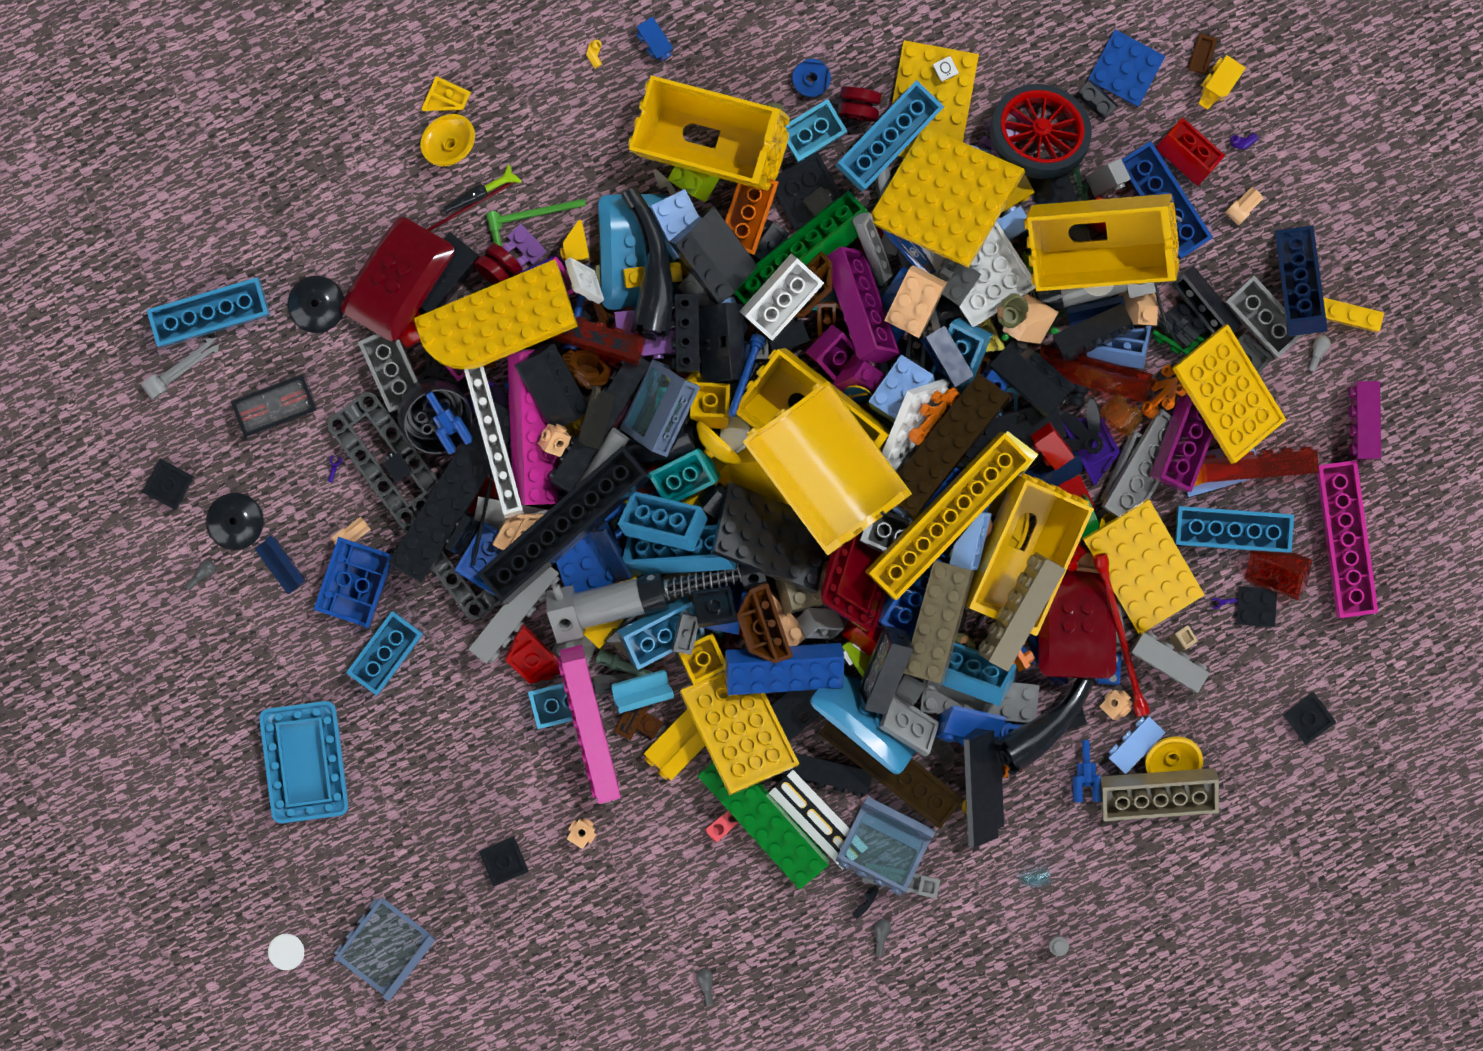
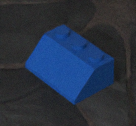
(959, 722)

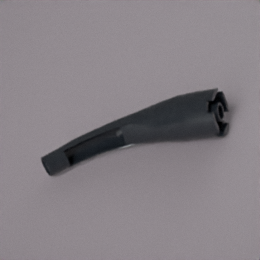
(655, 298)
(685, 442)
(1036, 737)

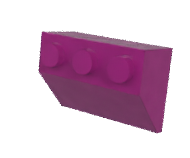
(859, 373)

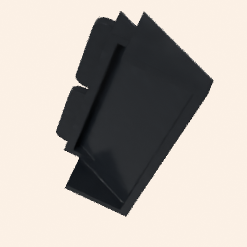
(983, 787)

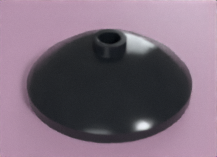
(317, 318)
(248, 524)

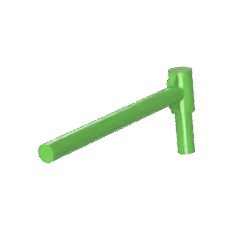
(495, 220)

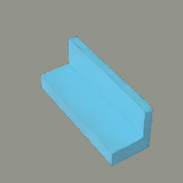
(641, 691)

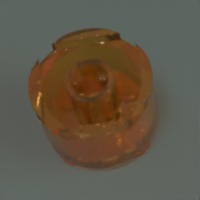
(1121, 415)

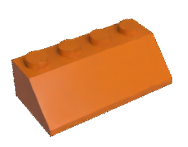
(749, 213)

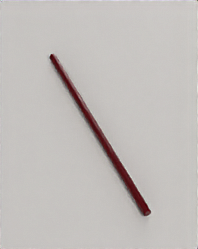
(469, 206)

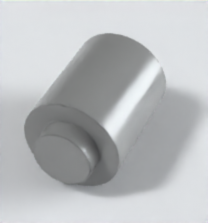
(1058, 945)

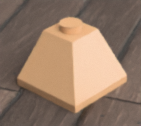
(1142, 309)
(1037, 323)

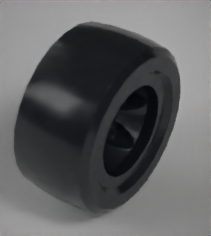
(414, 403)

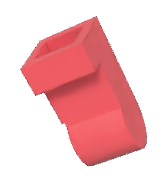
(721, 826)

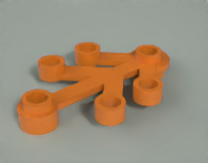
(1170, 386)
(936, 414)

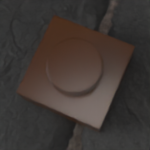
(650, 725)

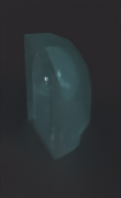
(1036, 878)

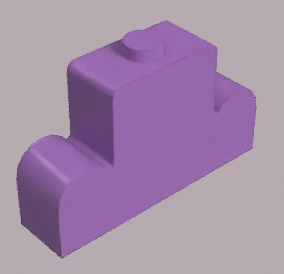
(654, 349)

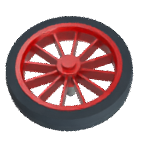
(1041, 130)

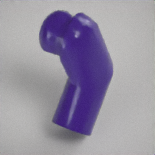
(1243, 143)

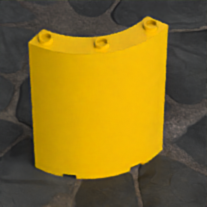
(827, 467)

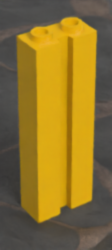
(675, 747)

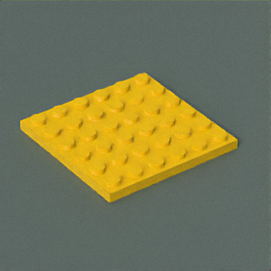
(946, 196)

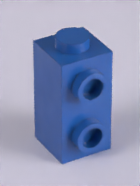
(655, 39)

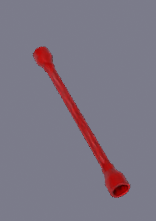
(1140, 705)

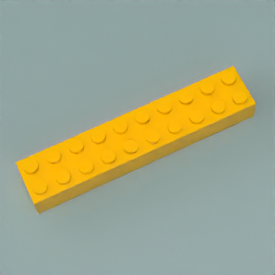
(948, 515)

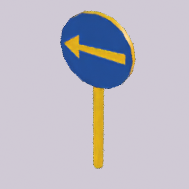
(858, 394)

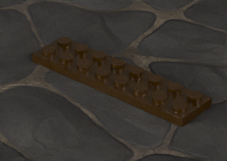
(912, 785)

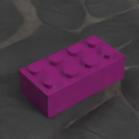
(832, 352)
(1366, 420)

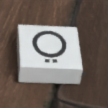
(945, 69)

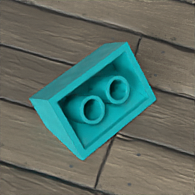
(685, 476)

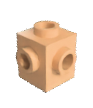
(554, 439)
(1110, 704)
(578, 839)

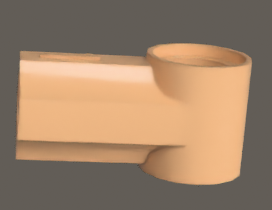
(1241, 209)
(353, 531)

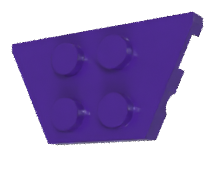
(1098, 463)

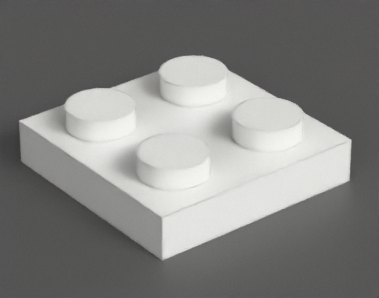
(584, 280)

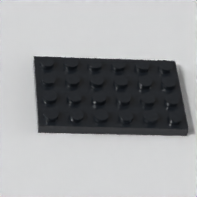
(767, 538)

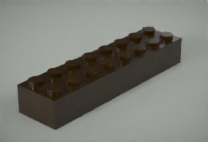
(950, 442)

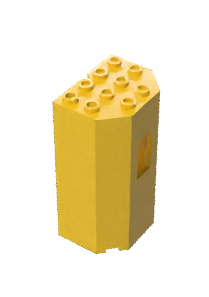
(749, 138)
(1138, 248)
(790, 375)
(1056, 535)

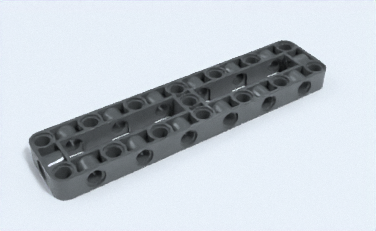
(392, 498)

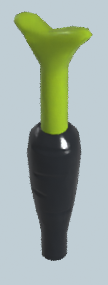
(480, 191)

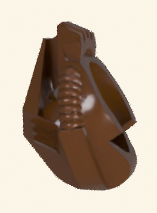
(586, 368)

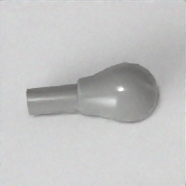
(1320, 347)

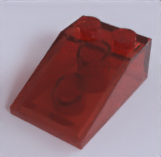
(1279, 572)

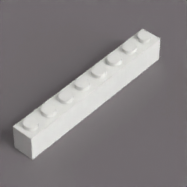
(494, 442)

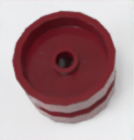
(859, 104)
(497, 264)

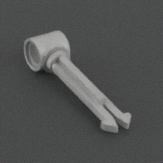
(154, 385)

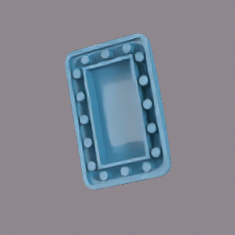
(621, 248)
(847, 713)
(304, 762)

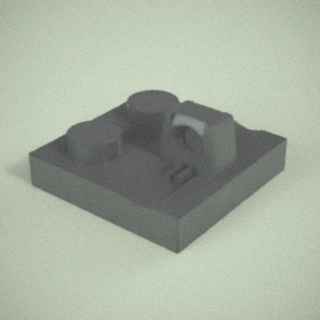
(958, 278)

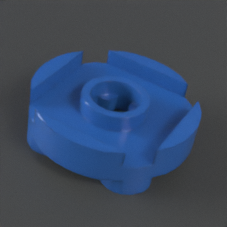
(820, 71)

